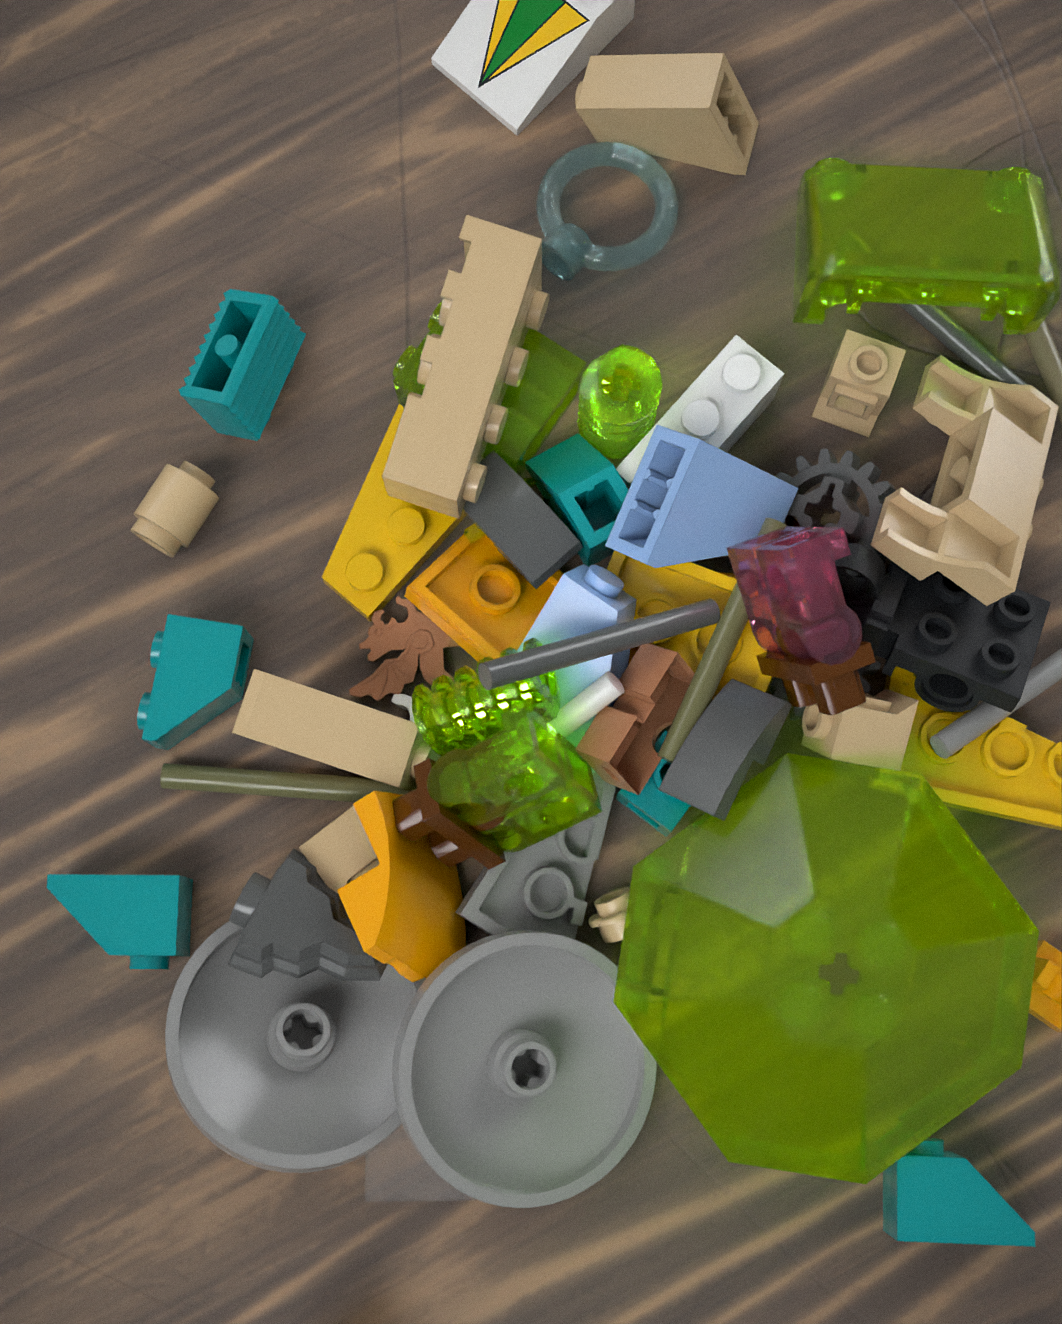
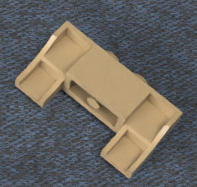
(984, 487)

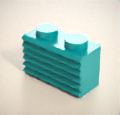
(243, 364)

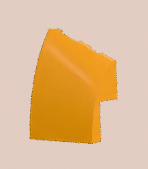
(407, 901)

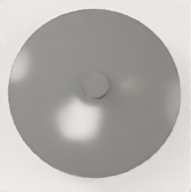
(283, 1063)
(521, 1070)

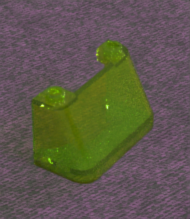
(925, 241)

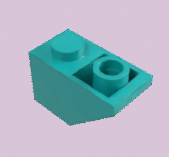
(582, 492)
(196, 677)

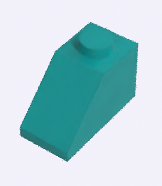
(131, 913)
(946, 1200)

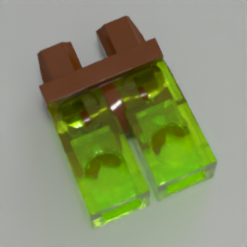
(499, 793)

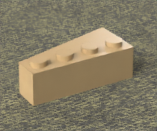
(468, 369)

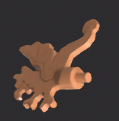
(421, 643)

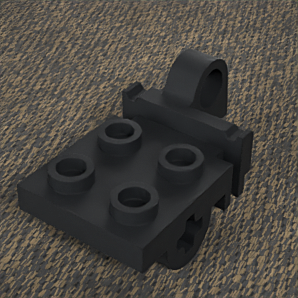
(943, 632)

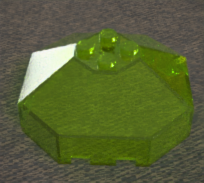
(731, 950)

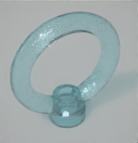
(567, 246)

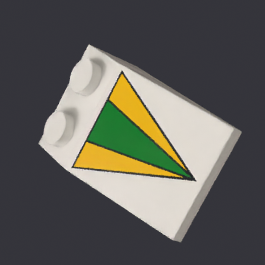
(526, 51)

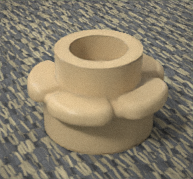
(611, 914)

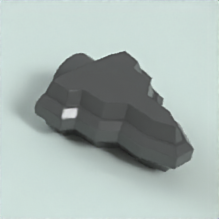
(297, 927)

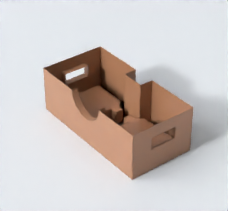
(624, 736)

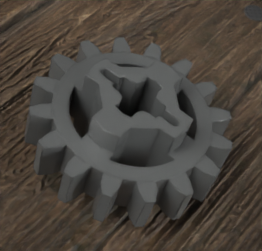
(839, 495)

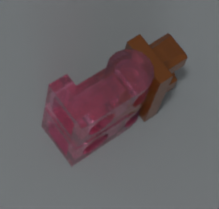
(802, 615)

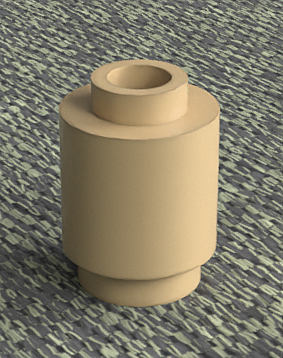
(175, 508)

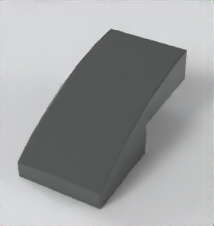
(521, 523)
(721, 747)

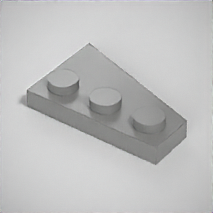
(543, 883)

